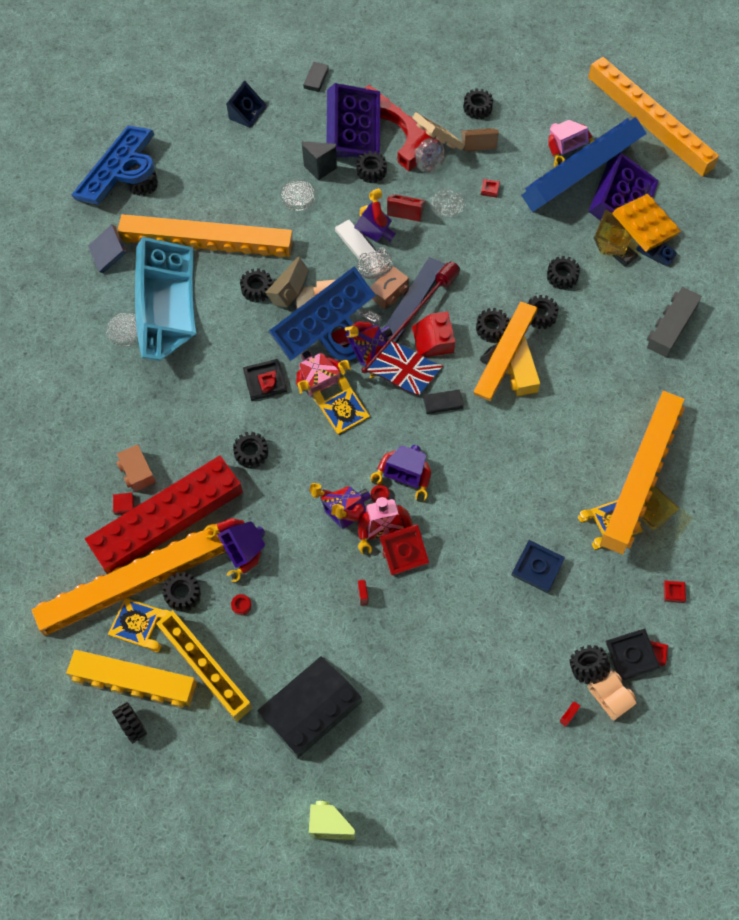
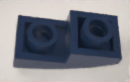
(662, 254)

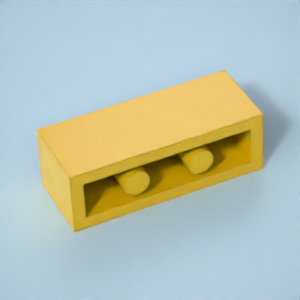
(523, 372)

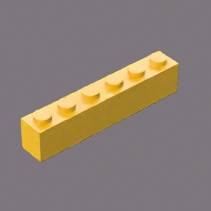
(204, 666)
(131, 678)

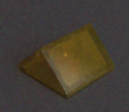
(611, 235)
(658, 510)

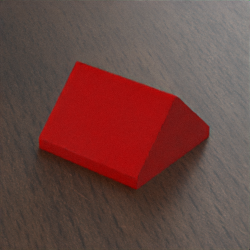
(405, 207)

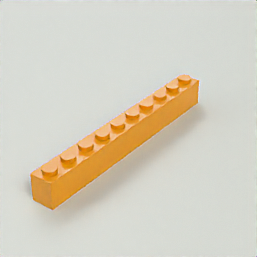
(653, 116)
(208, 235)
(642, 473)
(126, 581)

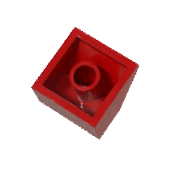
(434, 335)

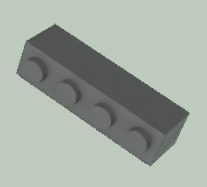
(673, 322)

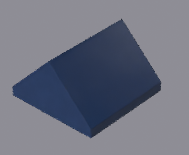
(245, 105)

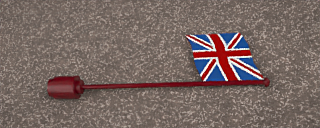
(401, 364)

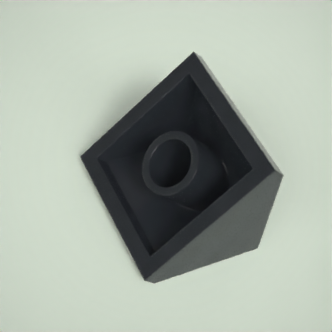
(319, 158)

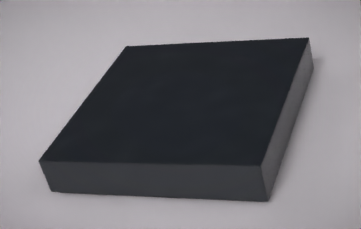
(251, 375)
(632, 654)

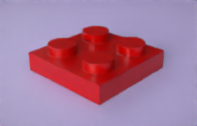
(404, 549)

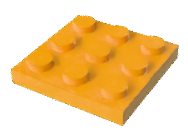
(646, 222)

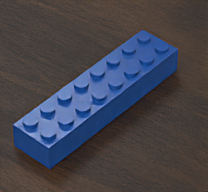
(582, 163)

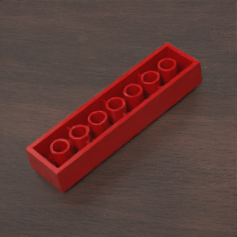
(164, 515)

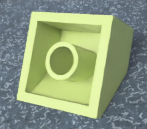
(329, 823)

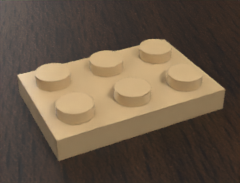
(436, 130)

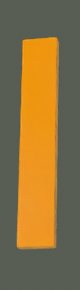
(505, 351)

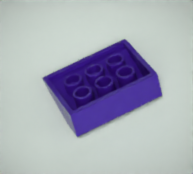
(353, 120)
(621, 184)

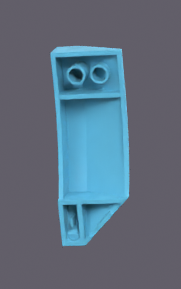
(163, 297)

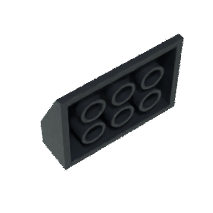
(310, 706)

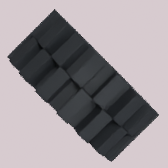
(478, 96)
(371, 159)
(143, 187)
(255, 276)
(563, 281)
(548, 305)
(495, 316)
(252, 439)
(173, 583)
(593, 672)
(129, 722)

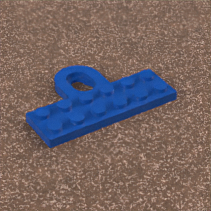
(115, 162)
(321, 315)

